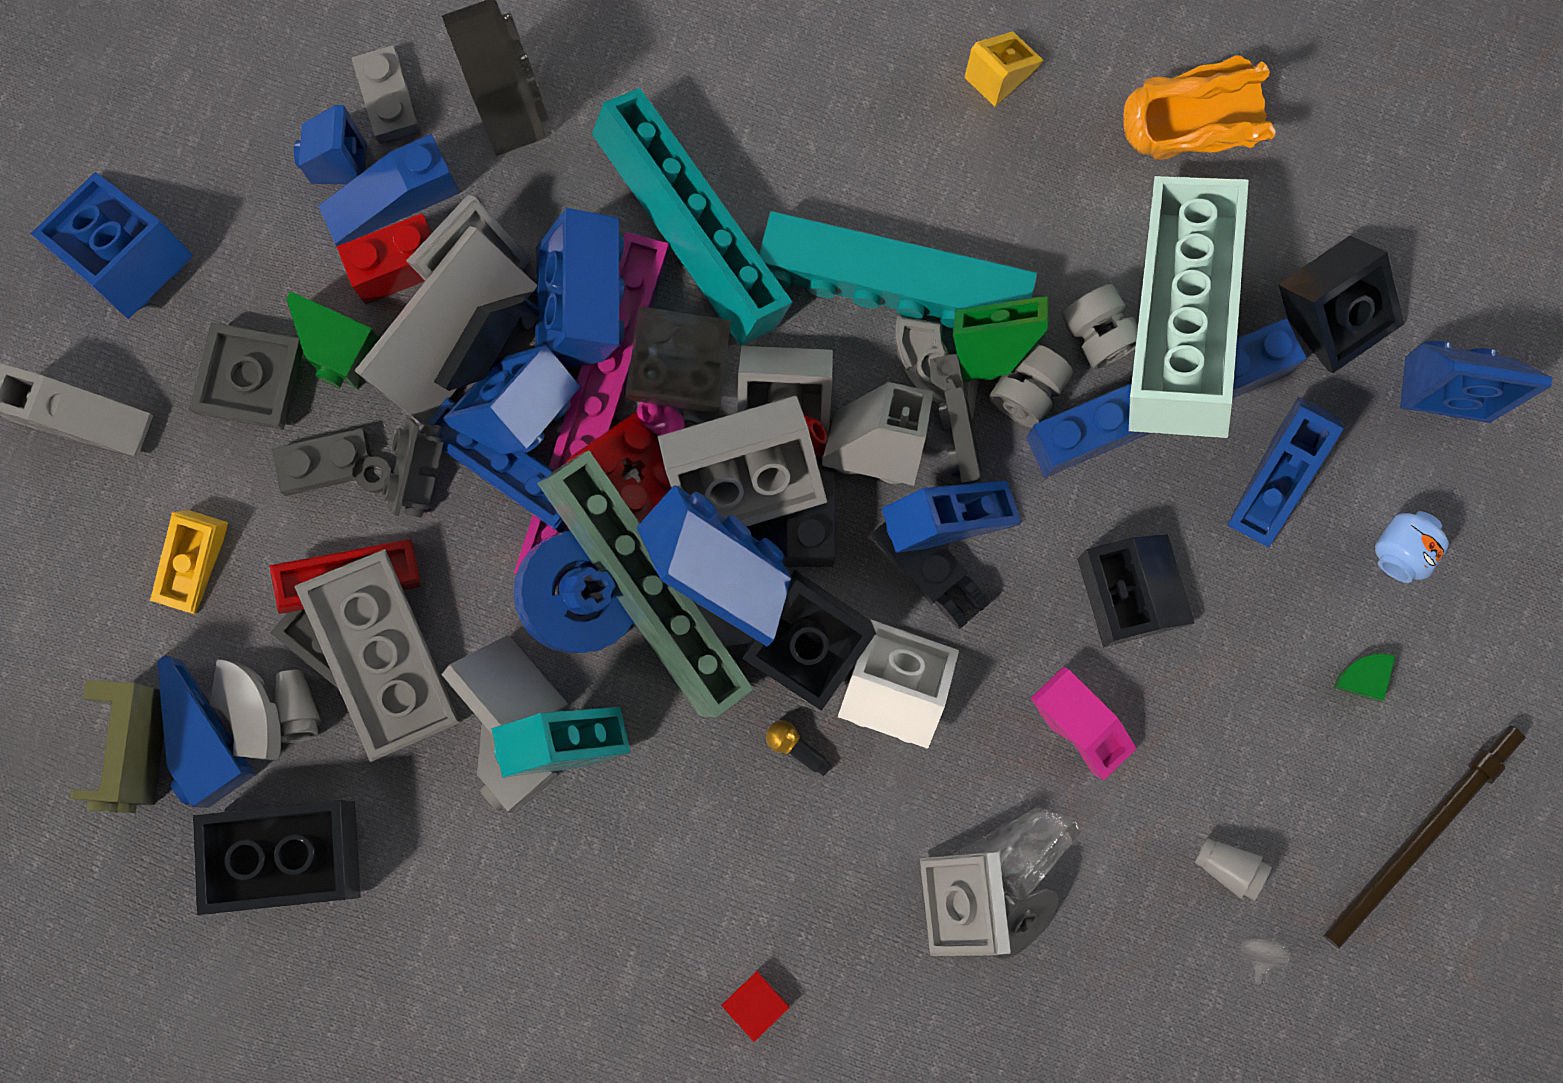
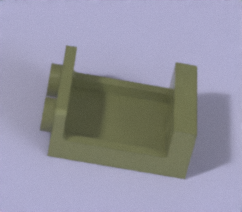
(131, 747)

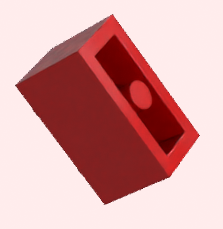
(378, 260)

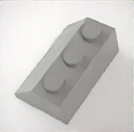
(748, 462)

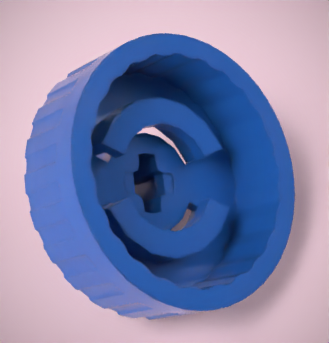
(546, 614)

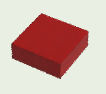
(755, 1006)

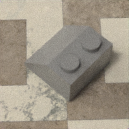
(781, 373)

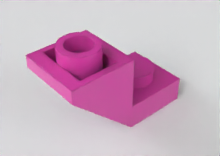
(1085, 721)

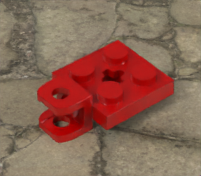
(638, 447)

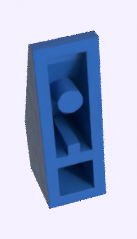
(389, 191)
(1285, 471)
(949, 514)
(196, 740)

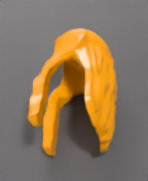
(1199, 110)

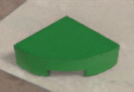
(1367, 677)

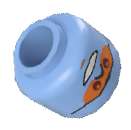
(1411, 546)

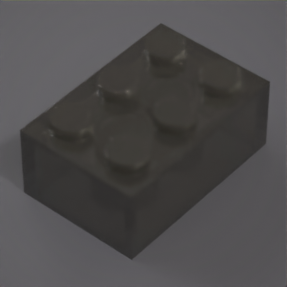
(497, 75)

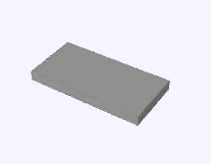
(431, 323)
(377, 655)

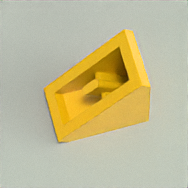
(1000, 65)

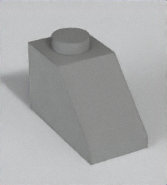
(507, 791)

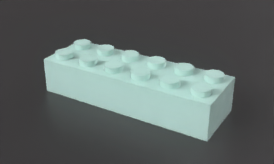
(1189, 307)

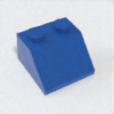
(515, 401)

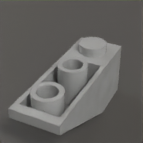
(71, 411)

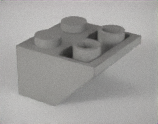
(881, 434)

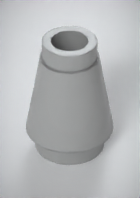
(295, 707)
(1234, 868)

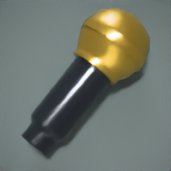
(784, 738)

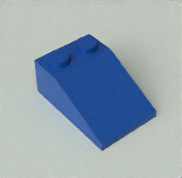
(113, 244)
(1467, 383)

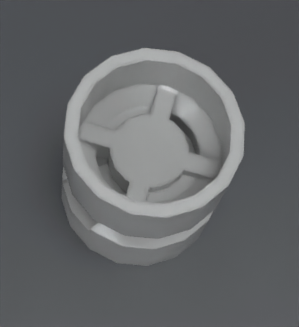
(1095, 313)
(1028, 389)

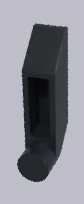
(484, 340)

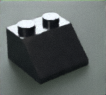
(1343, 302)
(805, 535)
(813, 642)

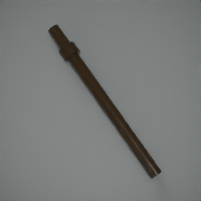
(1484, 768)

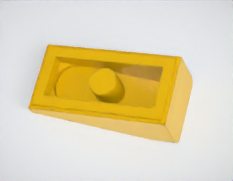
(188, 559)

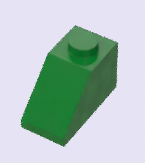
(998, 336)
(331, 341)

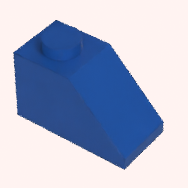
(331, 148)

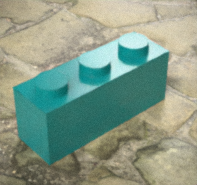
(560, 741)

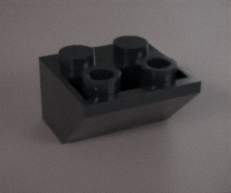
(1134, 588)

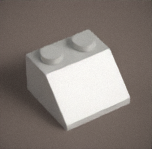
(900, 685)

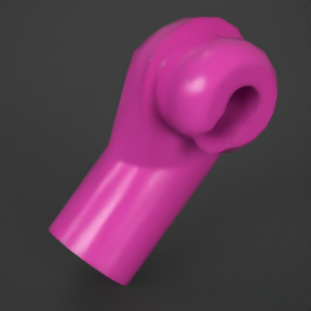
(660, 418)

